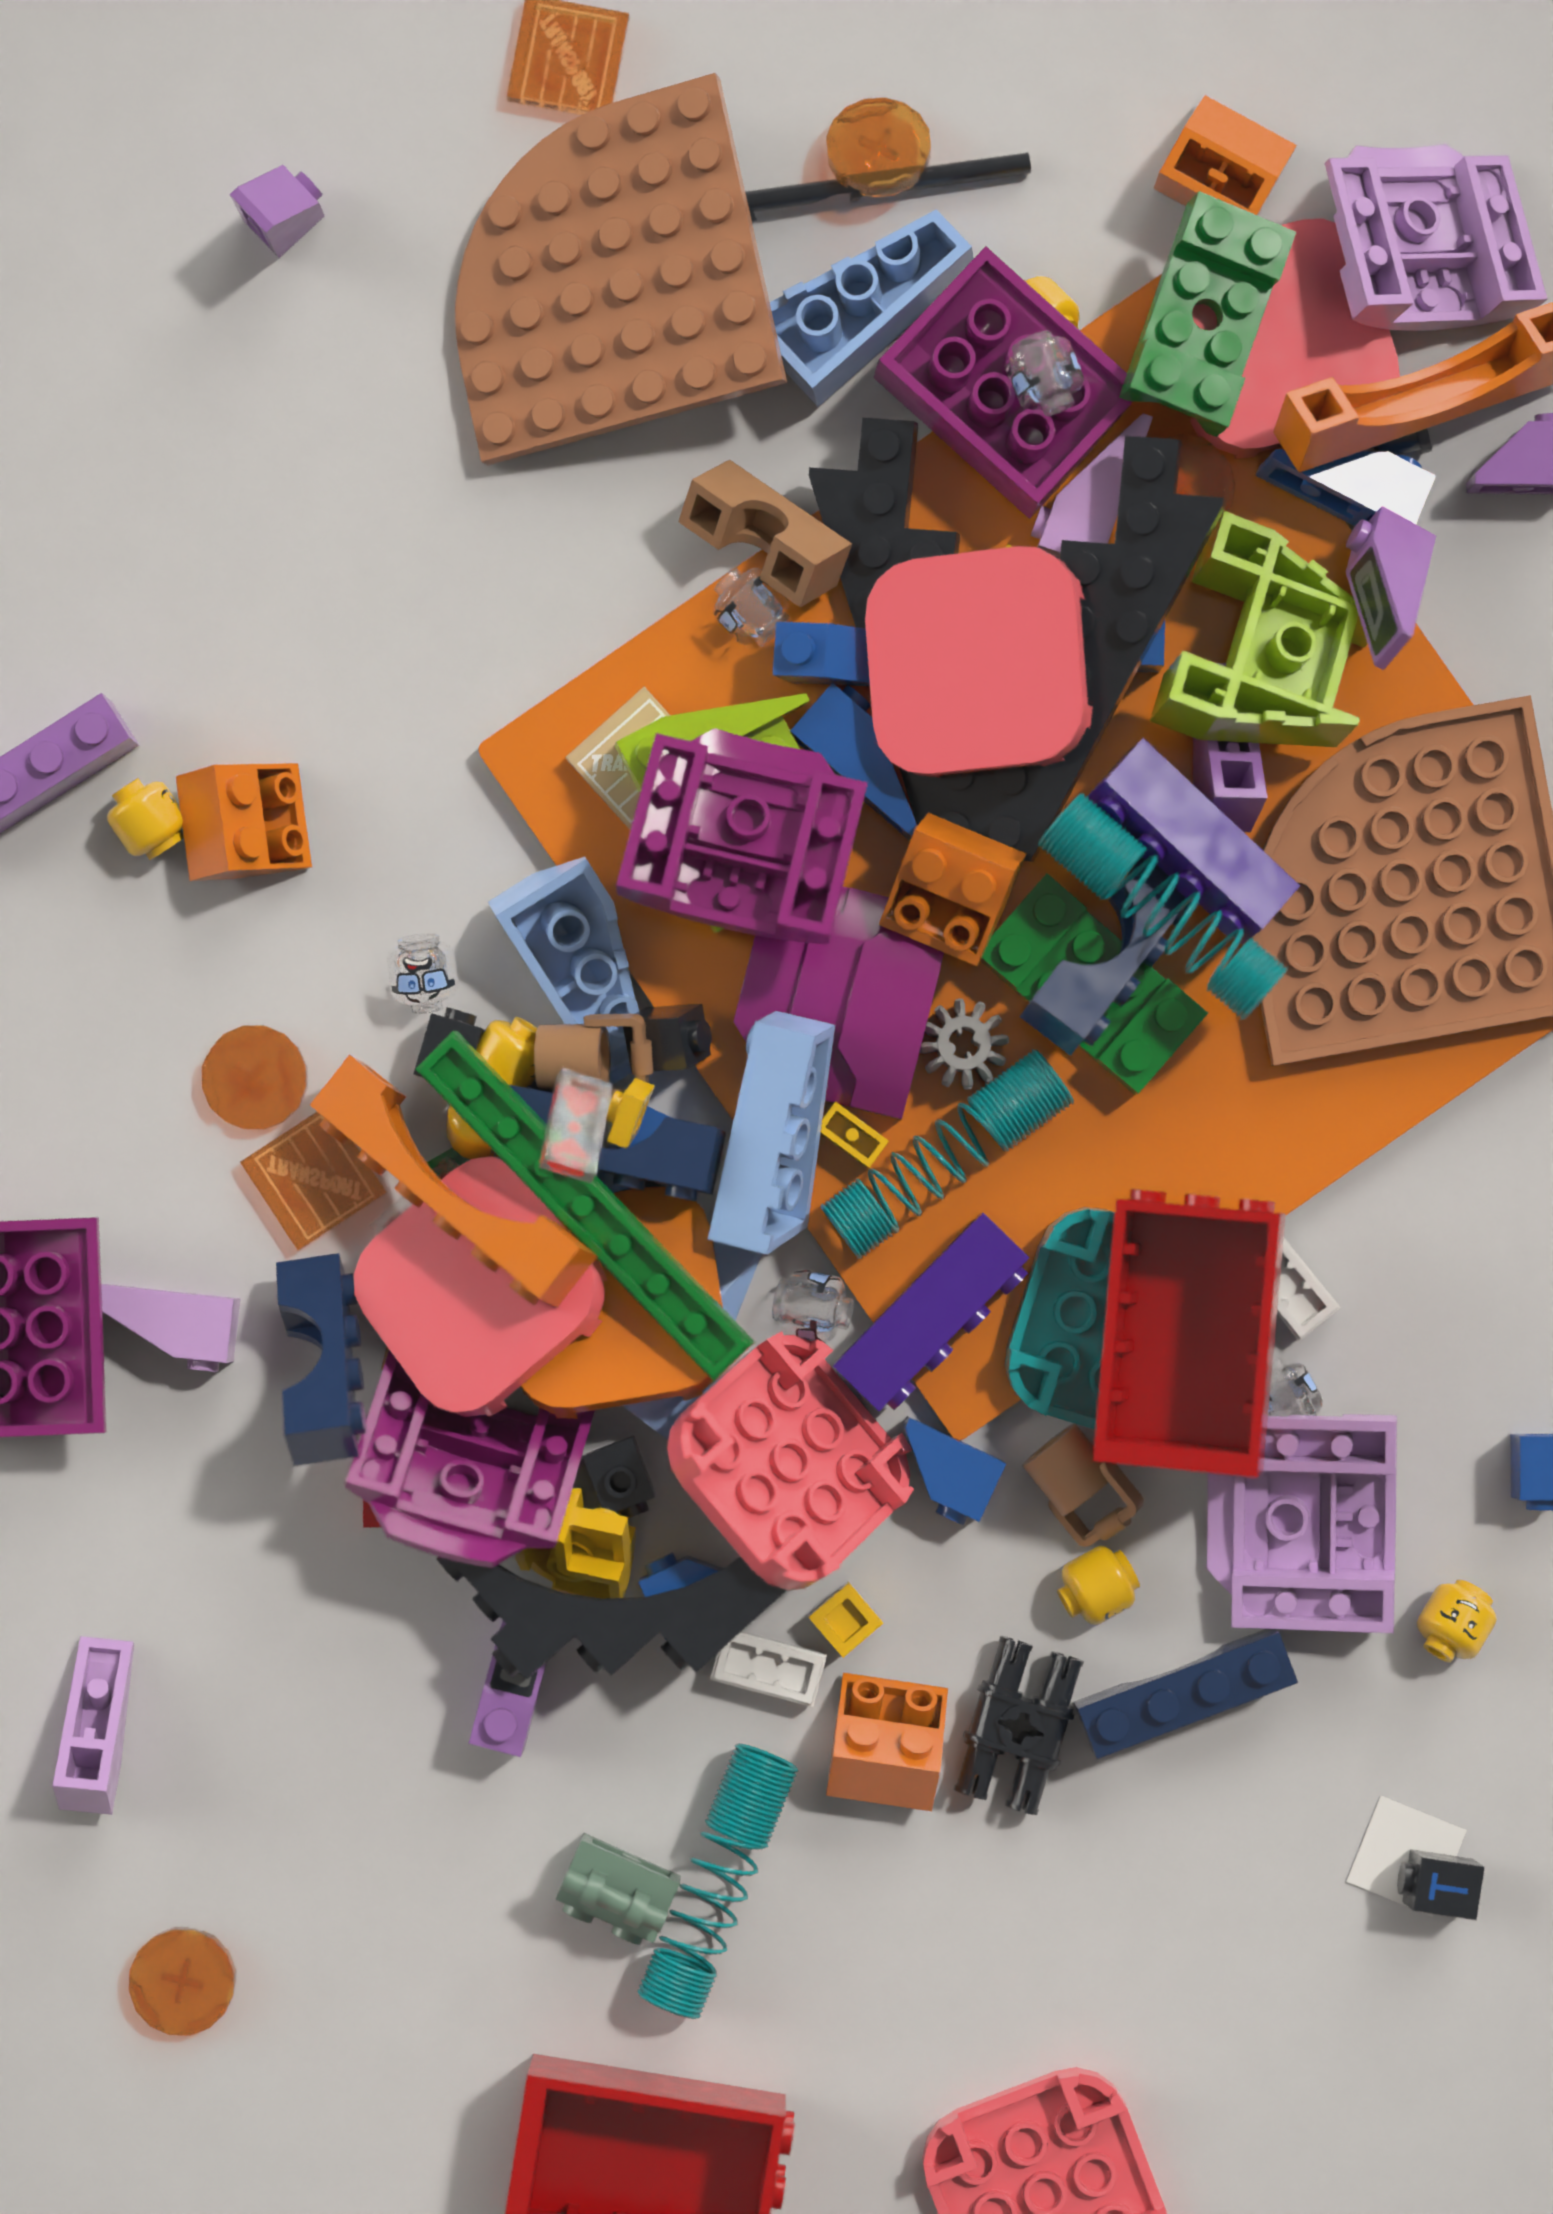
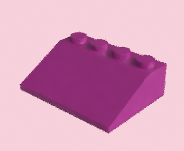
(957, 383)
(51, 1328)

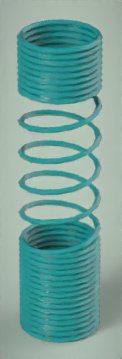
(1104, 854)
(1005, 1107)
(743, 1811)

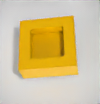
(628, 1111)
(845, 1619)

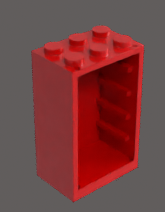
(1189, 1334)
(645, 2143)

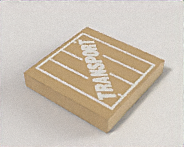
(601, 763)

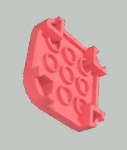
(1301, 340)
(977, 661)
(454, 1319)
(788, 1462)
(1042, 2150)

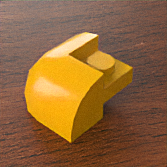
(590, 1554)

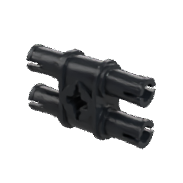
(1034, 1749)

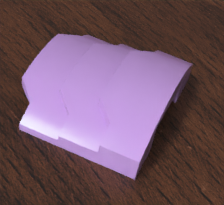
(1432, 238)
(1314, 1530)

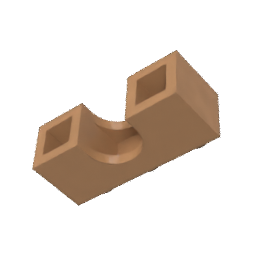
(737, 507)

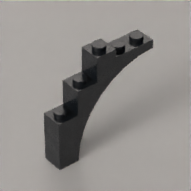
(612, 1630)

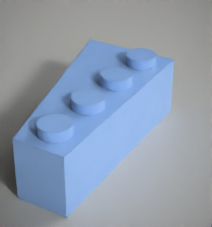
(864, 303)
(774, 1134)

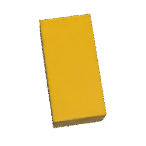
(852, 1135)

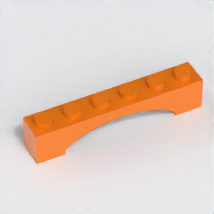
(1340, 420)
(368, 1111)

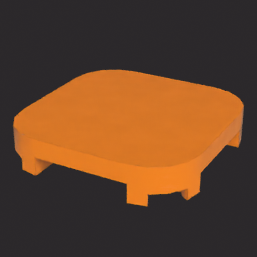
(629, 1352)

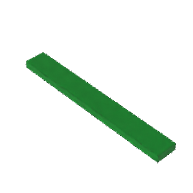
(586, 1208)

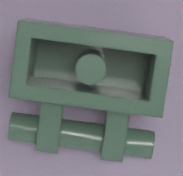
(617, 1890)

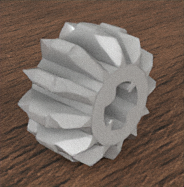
(980, 1038)

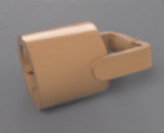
(587, 1049)
(1071, 1477)

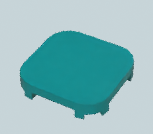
(1061, 1319)

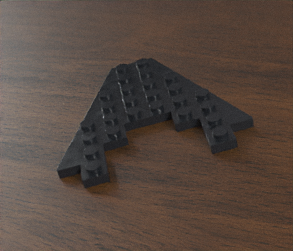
(1123, 585)

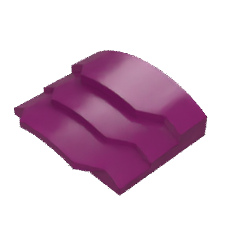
(742, 836)
(864, 983)
(464, 1483)

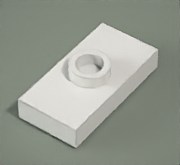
(1302, 1298)
(770, 1668)

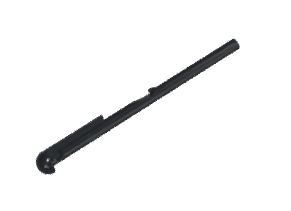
(931, 177)

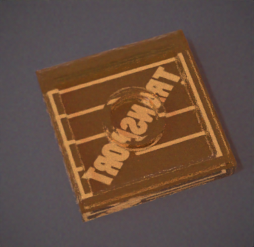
(567, 56)
(312, 1180)

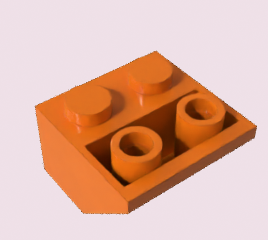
(1224, 158)
(243, 820)
(951, 888)
(887, 1742)

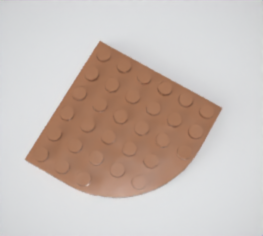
(614, 278)
(1416, 886)

